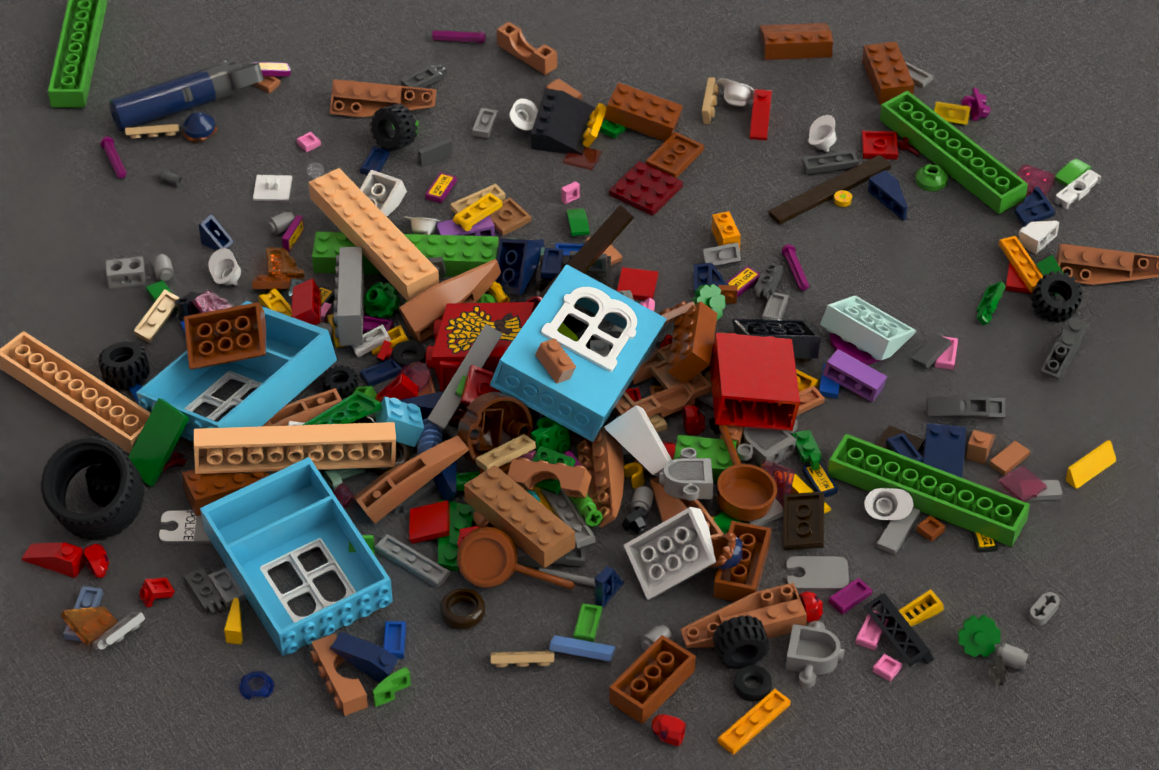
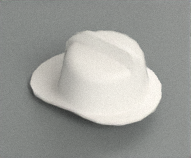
(735, 93)
(523, 114)
(822, 133)
(423, 226)
(224, 267)
(888, 504)

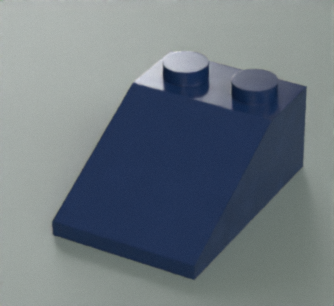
(517, 264)
(945, 448)

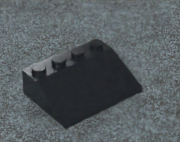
(560, 123)
(803, 336)

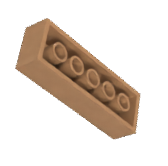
(519, 516)

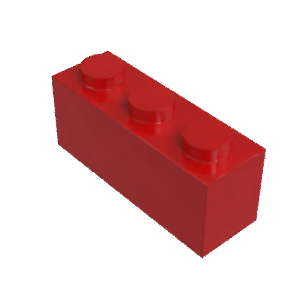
(307, 302)

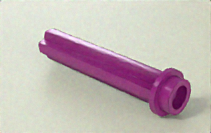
(459, 36)
(108, 145)
(788, 252)

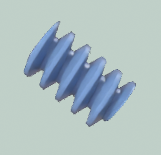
(429, 435)

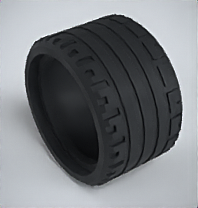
(67, 463)

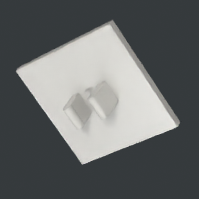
(272, 188)

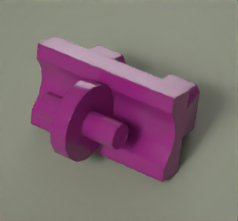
(977, 103)

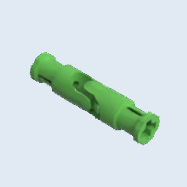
(587, 508)

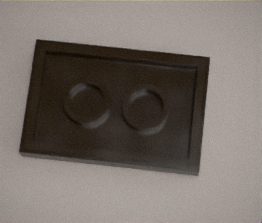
(803, 521)

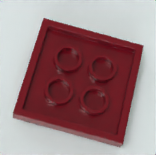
(646, 188)

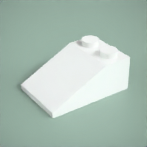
(383, 191)

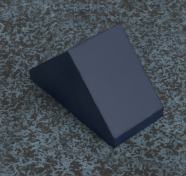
(213, 234)

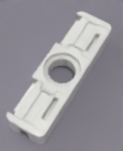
(1084, 182)

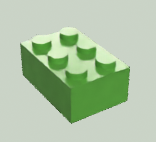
(707, 448)

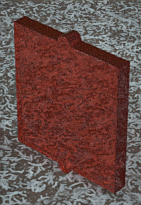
(586, 161)

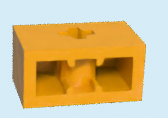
(725, 229)

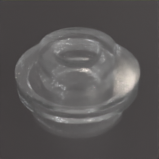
(315, 170)

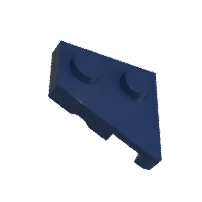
(1034, 208)
(706, 274)
(606, 586)

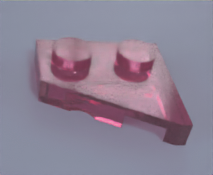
(209, 302)
(783, 477)

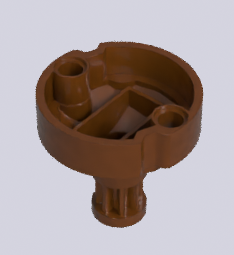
(491, 423)

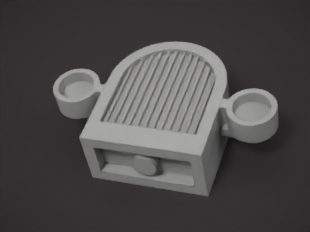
(767, 444)
(688, 477)
(812, 652)

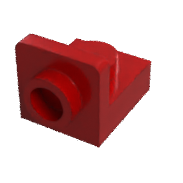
(155, 589)

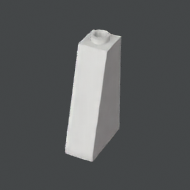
(640, 438)

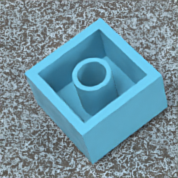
(406, 418)

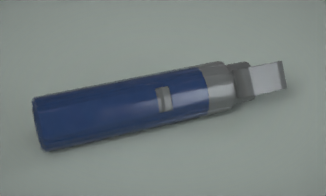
(181, 94)

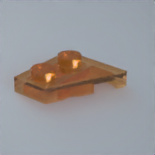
(281, 263)
(89, 622)

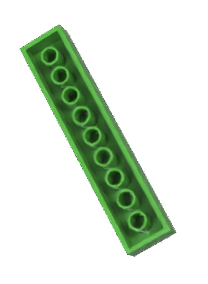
(76, 53)
(954, 152)
(458, 252)
(931, 489)

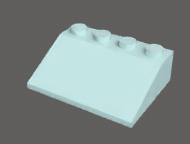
(866, 327)

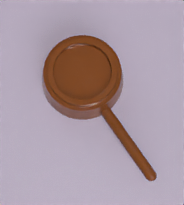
(744, 489)
(490, 558)

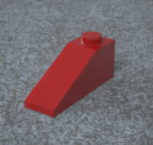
(760, 114)
(56, 557)

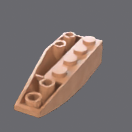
(365, 98)
(1105, 266)
(430, 305)
(305, 409)
(606, 465)
(405, 479)
(671, 506)
(775, 607)

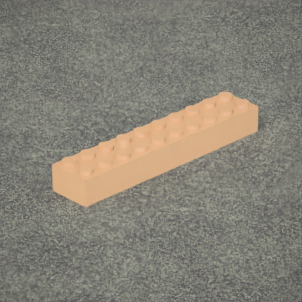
(370, 229)
(74, 390)
(282, 446)

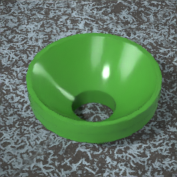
(931, 181)

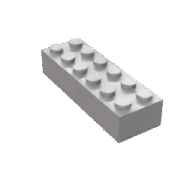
(349, 296)

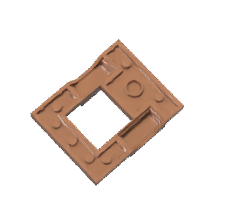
(675, 394)

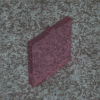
(1023, 484)

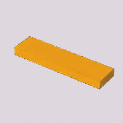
(1021, 261)
(754, 721)

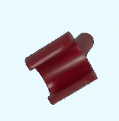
(904, 145)
(175, 459)

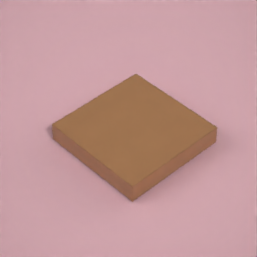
(509, 217)

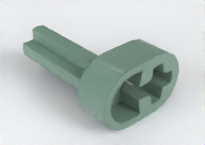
(334, 477)

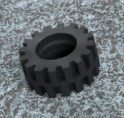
(340, 374)

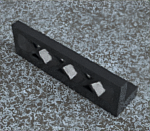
(901, 626)

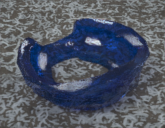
(266, 690)

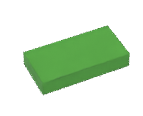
(587, 622)

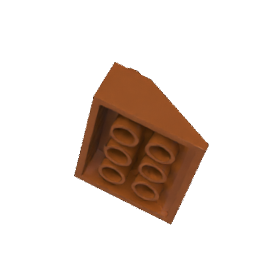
(796, 41)
(225, 335)

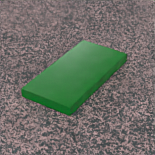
(157, 440)

